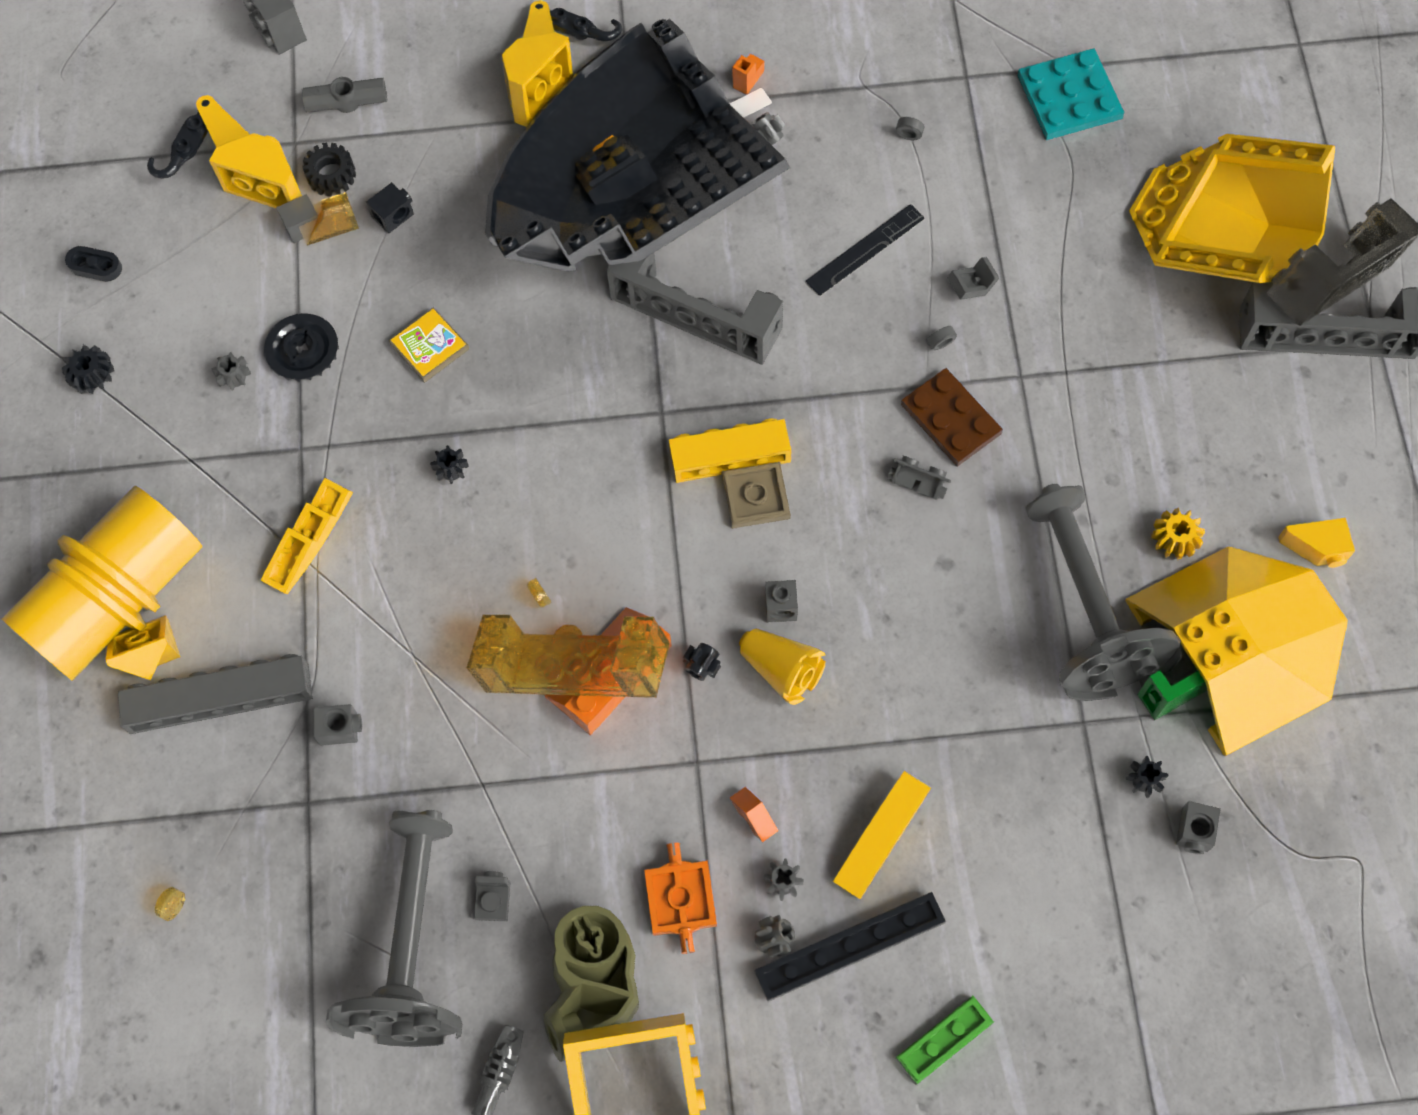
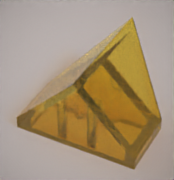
(334, 219)

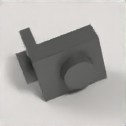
(974, 280)

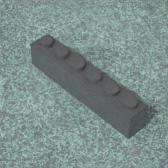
(214, 694)

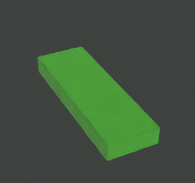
(944, 1040)

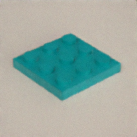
(1070, 94)

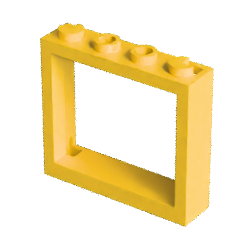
(628, 1033)

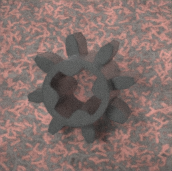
(769, 127)
(231, 371)
(782, 888)
(774, 936)

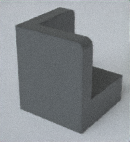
(297, 214)

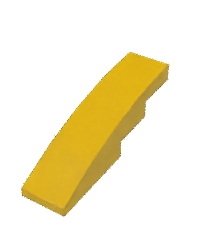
(307, 536)
(882, 834)

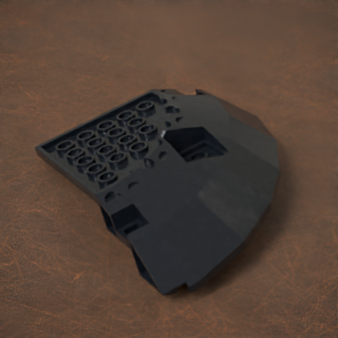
(665, 171)

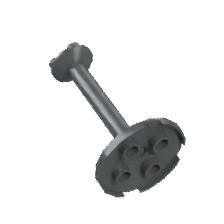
(1116, 654)
(397, 1009)

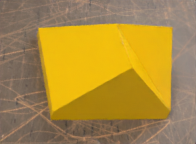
(143, 651)

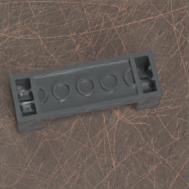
(1268, 328)
(747, 336)

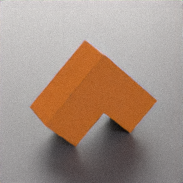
(747, 72)
(754, 813)

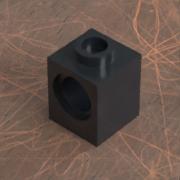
(390, 207)

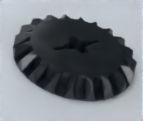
(295, 331)

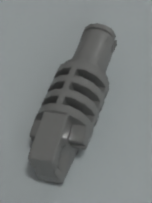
(499, 1069)

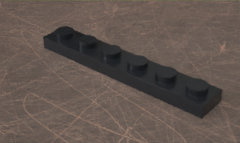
(849, 946)

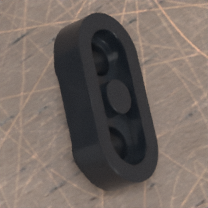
(96, 263)

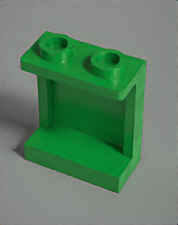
(1162, 698)

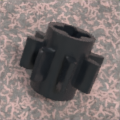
(442, 466)
(702, 661)
(1141, 782)

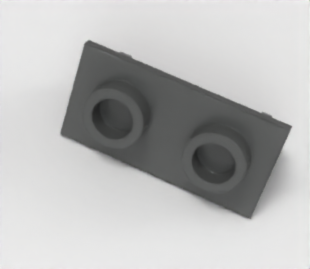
(909, 472)

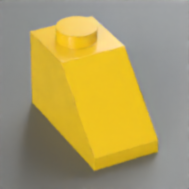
(1320, 541)

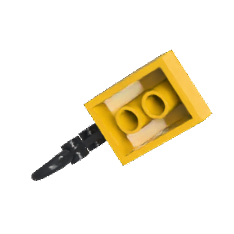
(542, 59)
(243, 162)

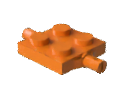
(680, 898)

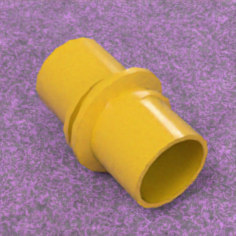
(103, 582)

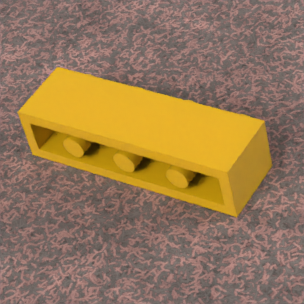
(729, 449)

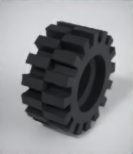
(324, 157)

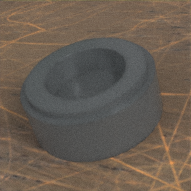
(910, 128)
(942, 338)

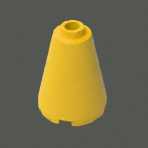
(783, 663)

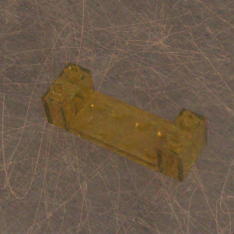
(569, 663)

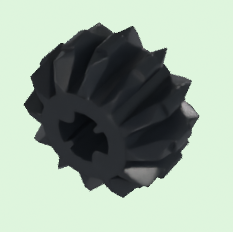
(88, 369)

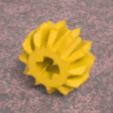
(1179, 545)

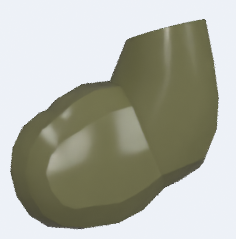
(594, 974)

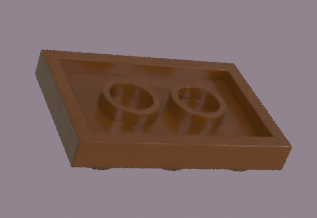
(951, 417)

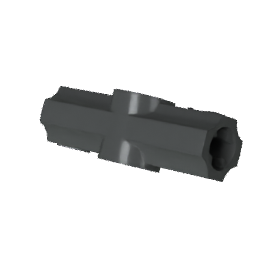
(344, 94)

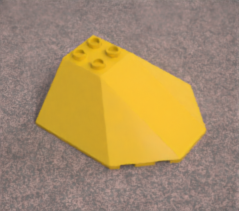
(1236, 206)
(1257, 635)

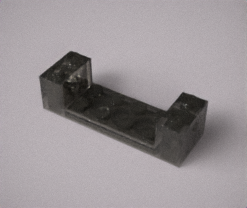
(1317, 283)

